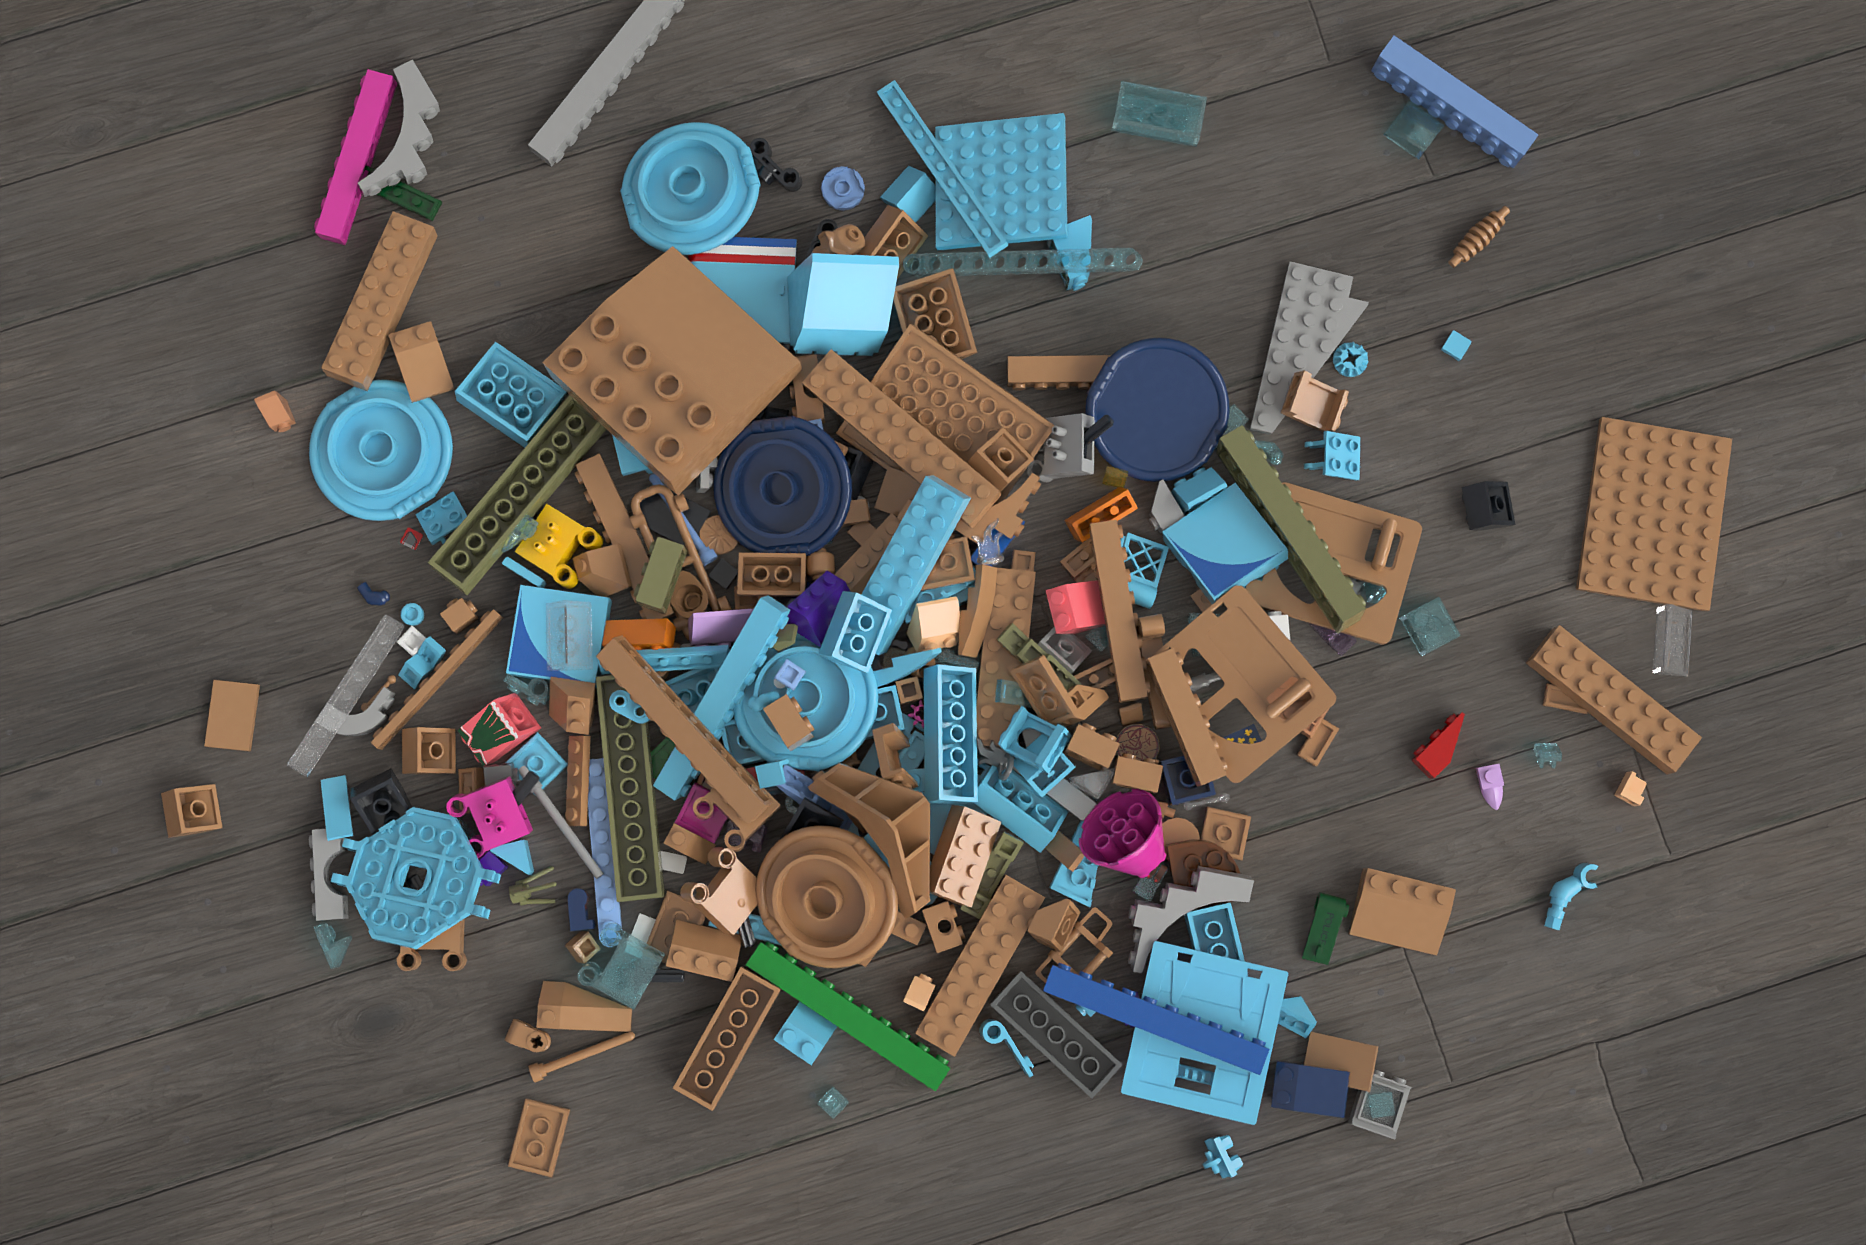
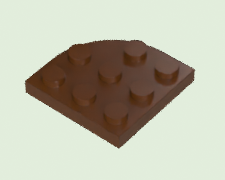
(1189, 854)

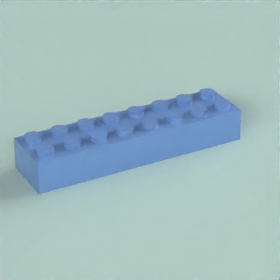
(1453, 102)

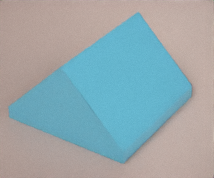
(911, 193)

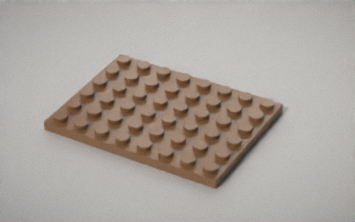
(950, 402)
(1654, 514)

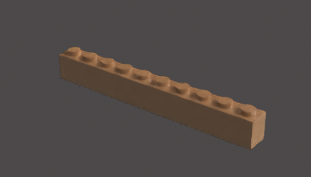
(684, 729)

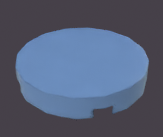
(842, 188)

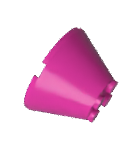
(1125, 833)

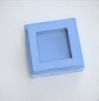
(790, 674)

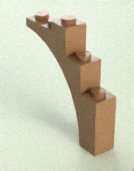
(1006, 511)

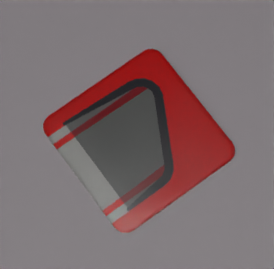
(411, 538)

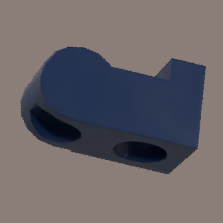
(578, 911)

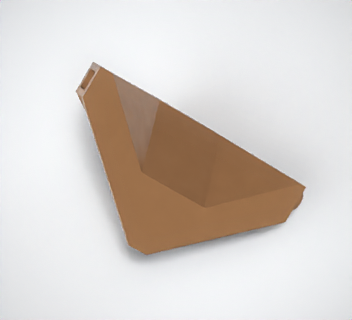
(894, 819)

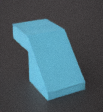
(422, 663)

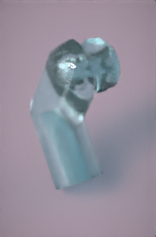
(1272, 450)

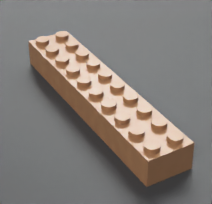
(897, 433)

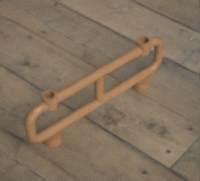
(677, 505)

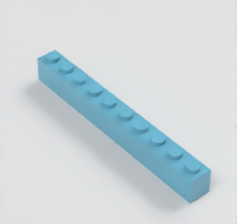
(727, 688)

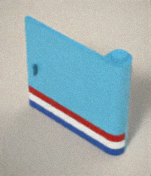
(754, 277)

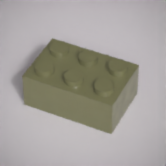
(660, 575)

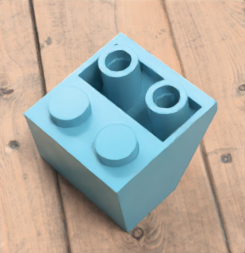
(1037, 778)

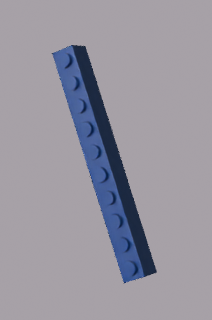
(1156, 1019)

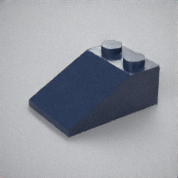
(1310, 1089)

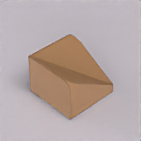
(582, 947)

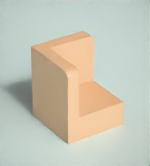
(1631, 789)

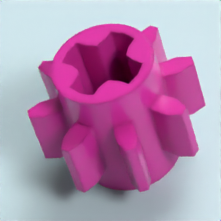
(916, 711)

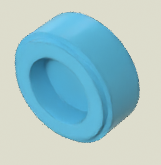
(412, 614)

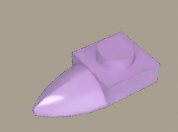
(1491, 784)

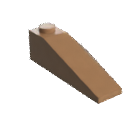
(574, 1008)

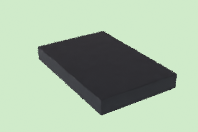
(661, 519)

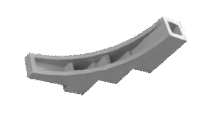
(414, 135)
(1153, 918)

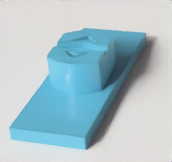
(336, 807)

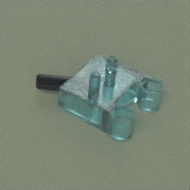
(629, 968)

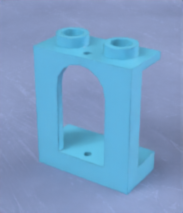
(1022, 720)

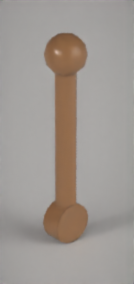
(391, 680)

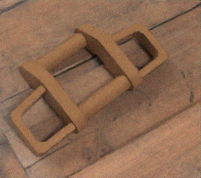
(1076, 932)

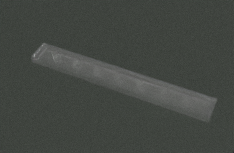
(345, 696)

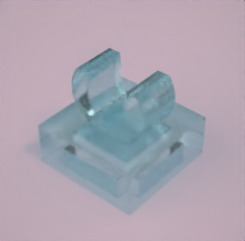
(1547, 753)
(833, 1102)

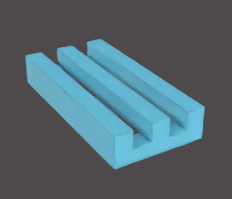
(523, 572)

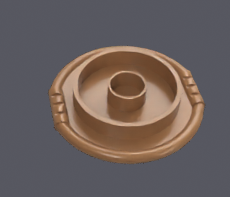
(826, 896)

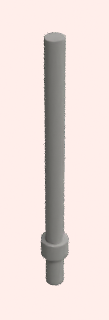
(564, 827)

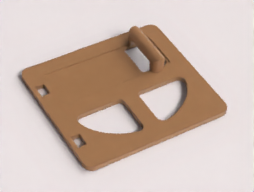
(1347, 533)
(1252, 662)

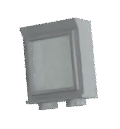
(1361, 1114)

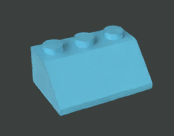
(855, 631)

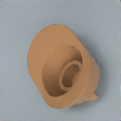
(689, 595)

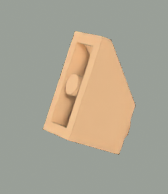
(919, 992)

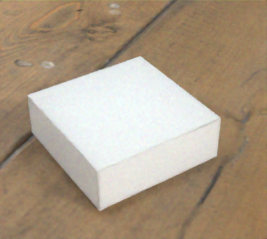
(411, 640)

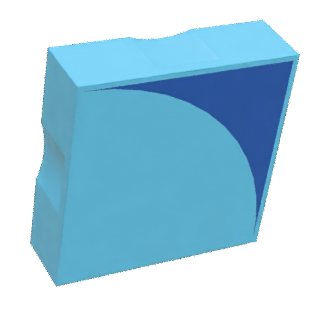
(1225, 543)
(528, 641)

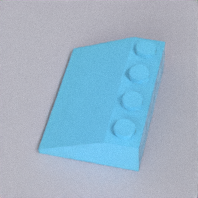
(510, 394)

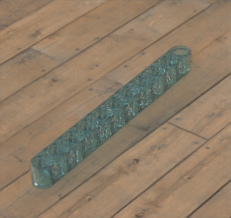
(1032, 262)

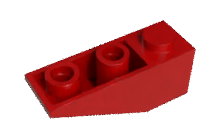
(1439, 751)

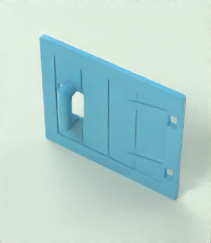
(1219, 993)

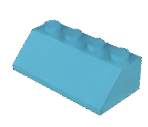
(1020, 808)

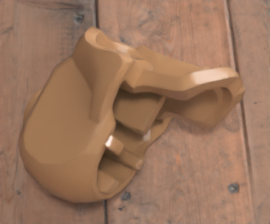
(843, 240)

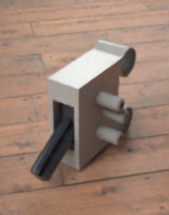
(1070, 447)

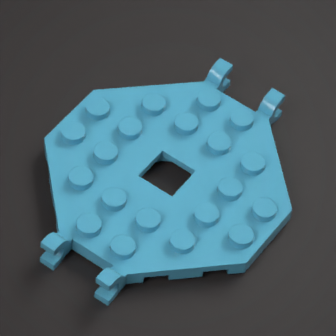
(381, 866)

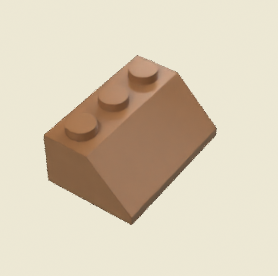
(893, 236)
(771, 574)
(703, 950)

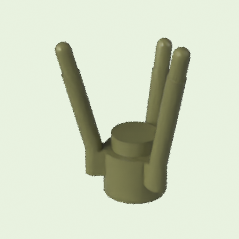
(521, 892)

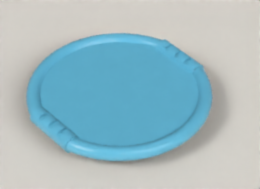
(690, 188)
(380, 451)
(833, 698)

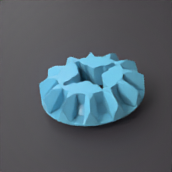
(1347, 368)

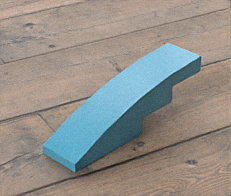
(904, 666)

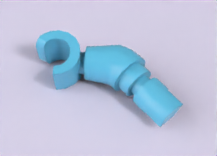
(1563, 892)

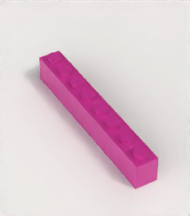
(357, 151)

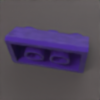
(816, 606)

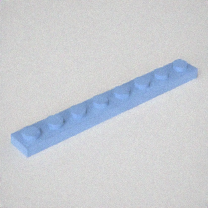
(606, 902)

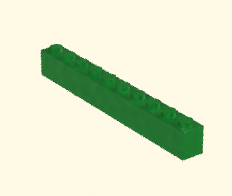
(848, 1016)

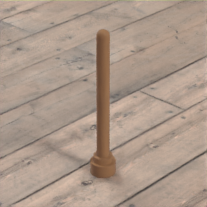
(540, 1070)

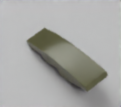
(1026, 649)

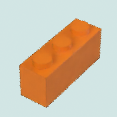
(1109, 507)
(642, 633)

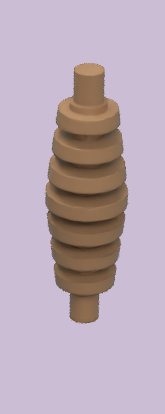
(1479, 236)

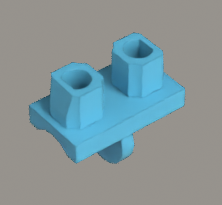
(1218, 1158)

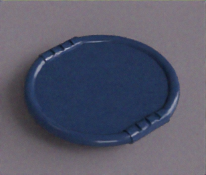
(1164, 409)
(782, 487)

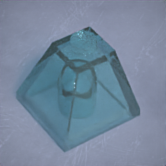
(1414, 130)

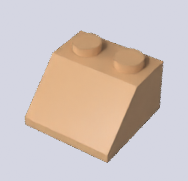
(935, 624)

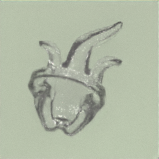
(989, 549)

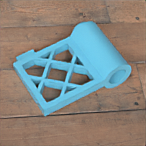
(1144, 589)

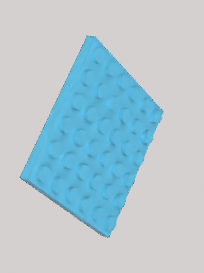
(1013, 172)

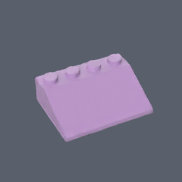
(716, 627)

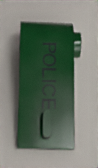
(1324, 927)

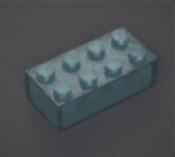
(1159, 113)

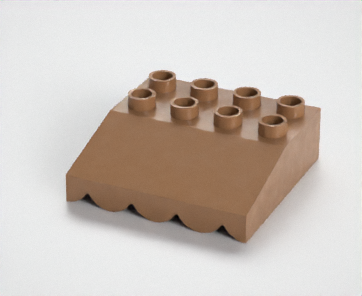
(672, 368)

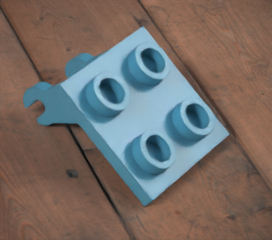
(1341, 455)
(441, 518)

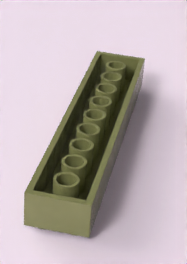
(518, 492)
(1305, 550)
(630, 800)

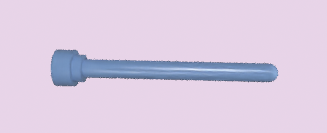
(705, 553)

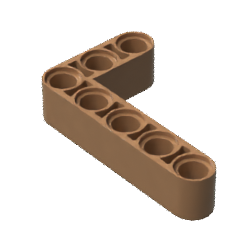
(1151, 630)

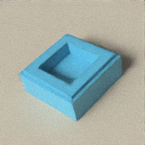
(1456, 345)

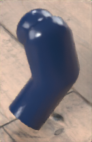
(373, 597)

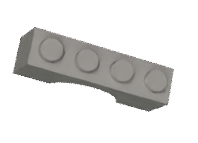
(328, 902)

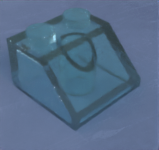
(1430, 626)

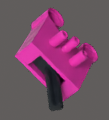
(497, 811)

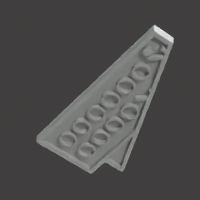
(1307, 329)

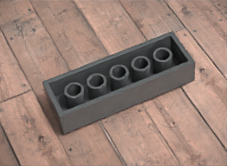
(1056, 1034)

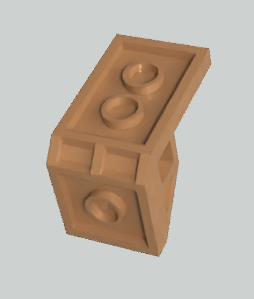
(1050, 697)

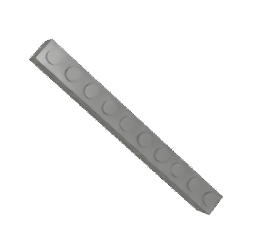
(602, 78)

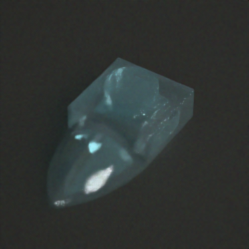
(524, 530)

